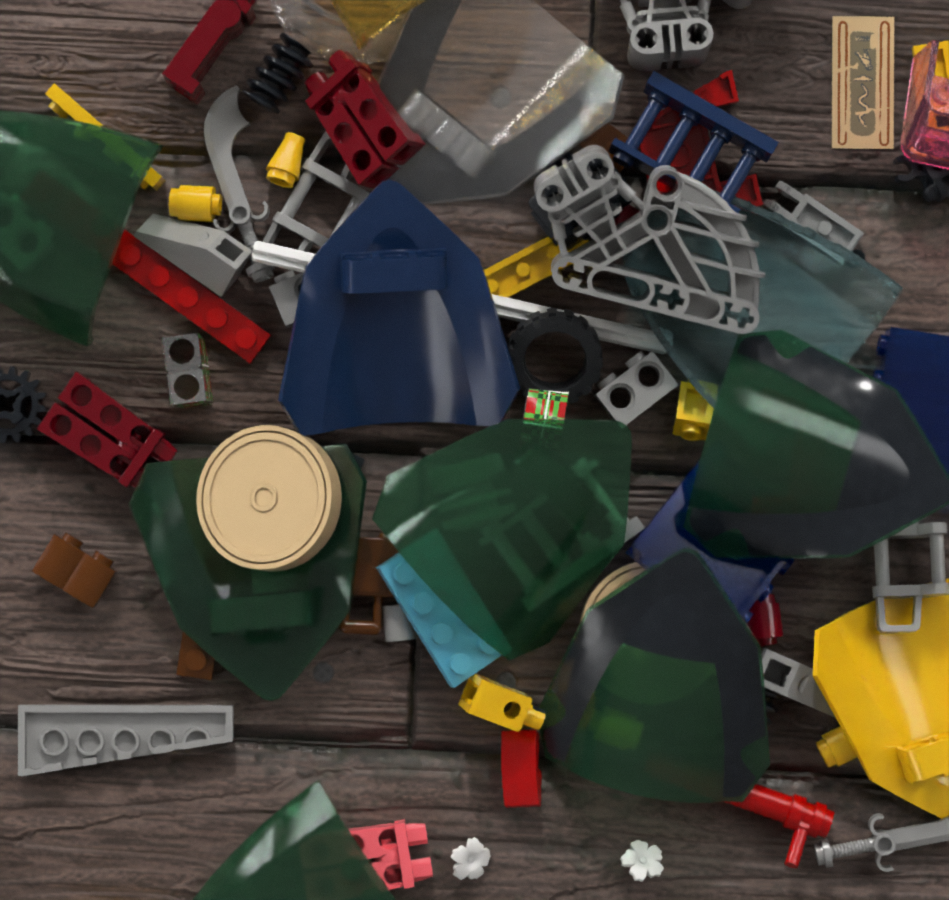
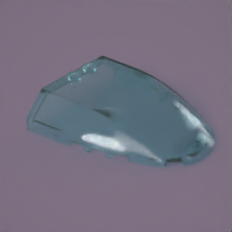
(808, 290)

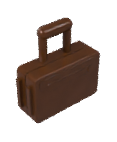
(368, 582)

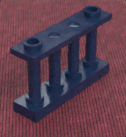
(692, 111)

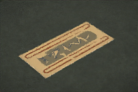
(862, 82)

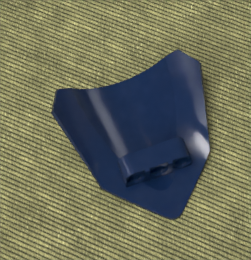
(395, 326)

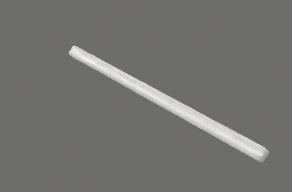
(506, 307)

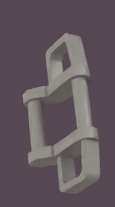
(311, 171)
(884, 590)

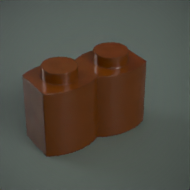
(74, 569)

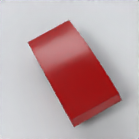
(520, 768)

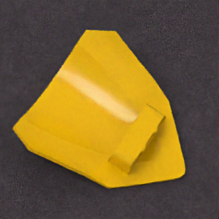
(892, 696)

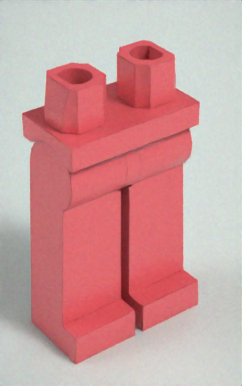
(390, 852)

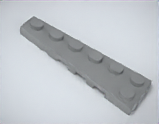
(84, 735)

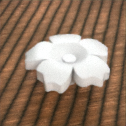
(470, 859)
(642, 861)

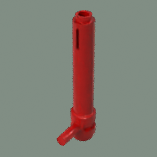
(794, 814)

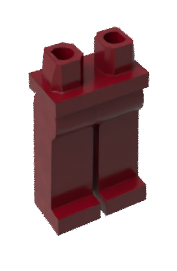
(219, 25)
(361, 120)
(119, 458)

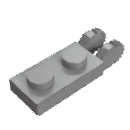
(816, 216)

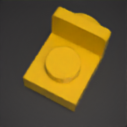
(692, 414)

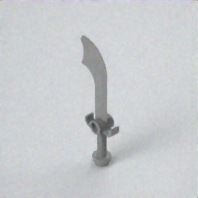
(220, 130)
(884, 841)

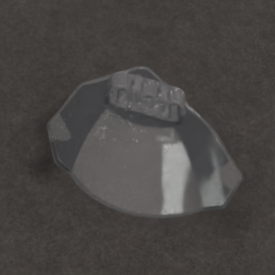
(492, 95)

